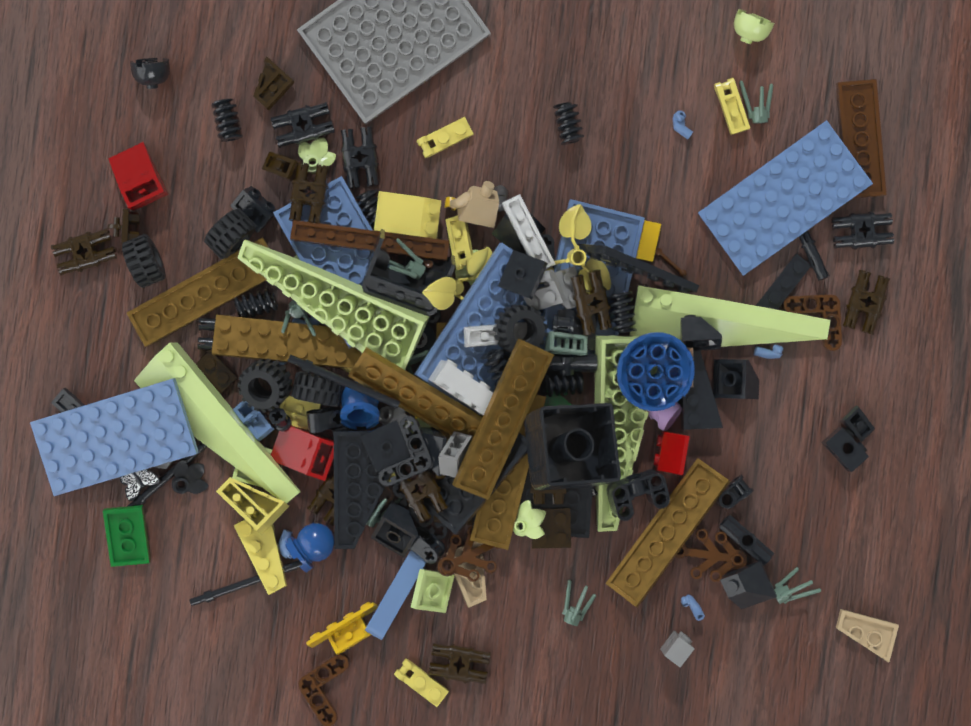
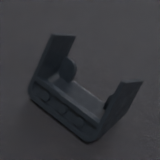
(397, 287)

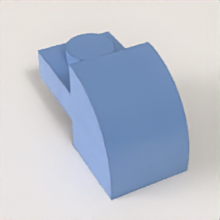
(254, 420)

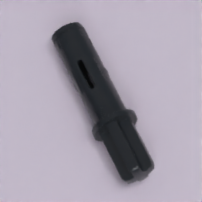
(813, 256)

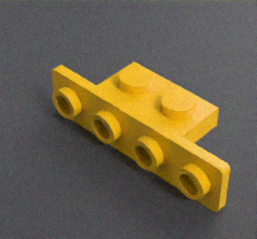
(347, 632)

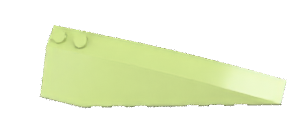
(340, 304)
(737, 322)
(627, 417)
(216, 422)

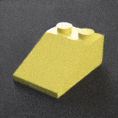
(407, 215)

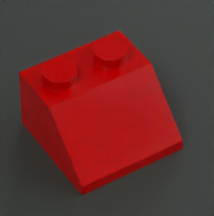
(671, 452)

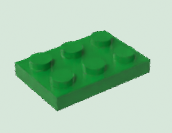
(126, 535)

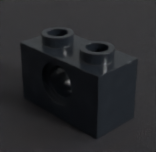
(835, 443)

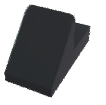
(857, 423)

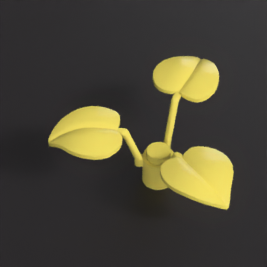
(577, 224)
(442, 291)

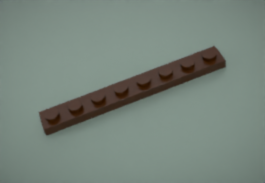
(366, 239)

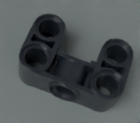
(634, 486)

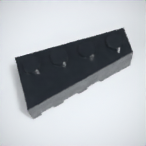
(699, 404)

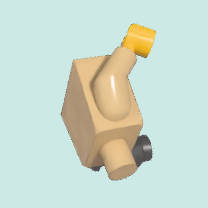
(479, 204)

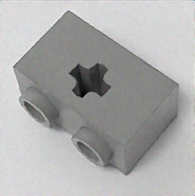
(454, 453)
(677, 648)

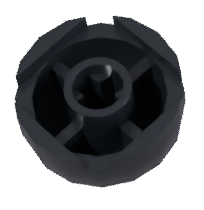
(150, 71)

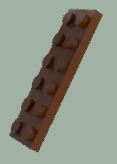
(862, 130)

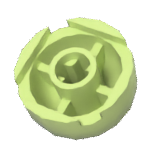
(752, 27)

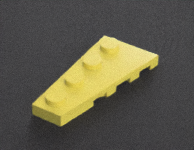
(264, 555)

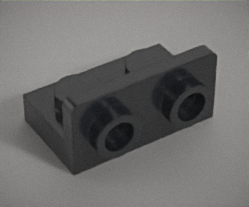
(255, 207)

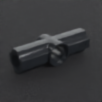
(570, 364)
(754, 548)

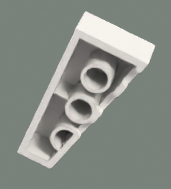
(462, 385)

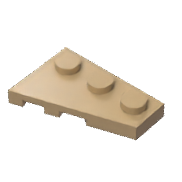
(472, 591)
(869, 631)

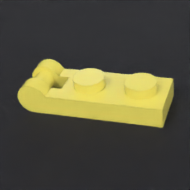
(732, 107)
(445, 137)
(459, 241)
(422, 682)

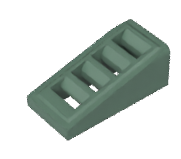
(549, 343)

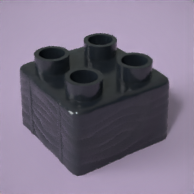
(572, 446)

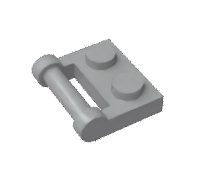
(547, 295)

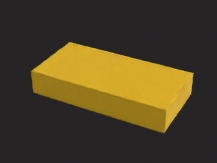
(648, 241)

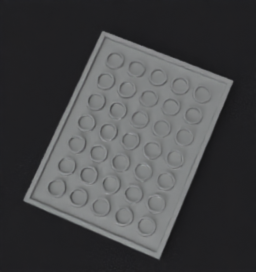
(390, 46)

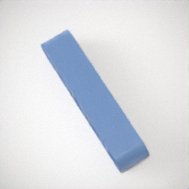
(395, 595)

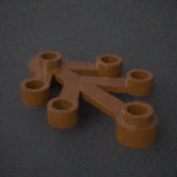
(468, 556)
(714, 556)

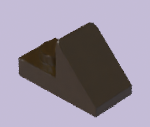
(279, 165)

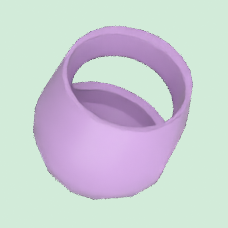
(666, 417)

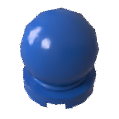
(358, 409)
(313, 543)

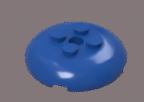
(670, 381)

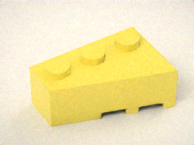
(253, 505)

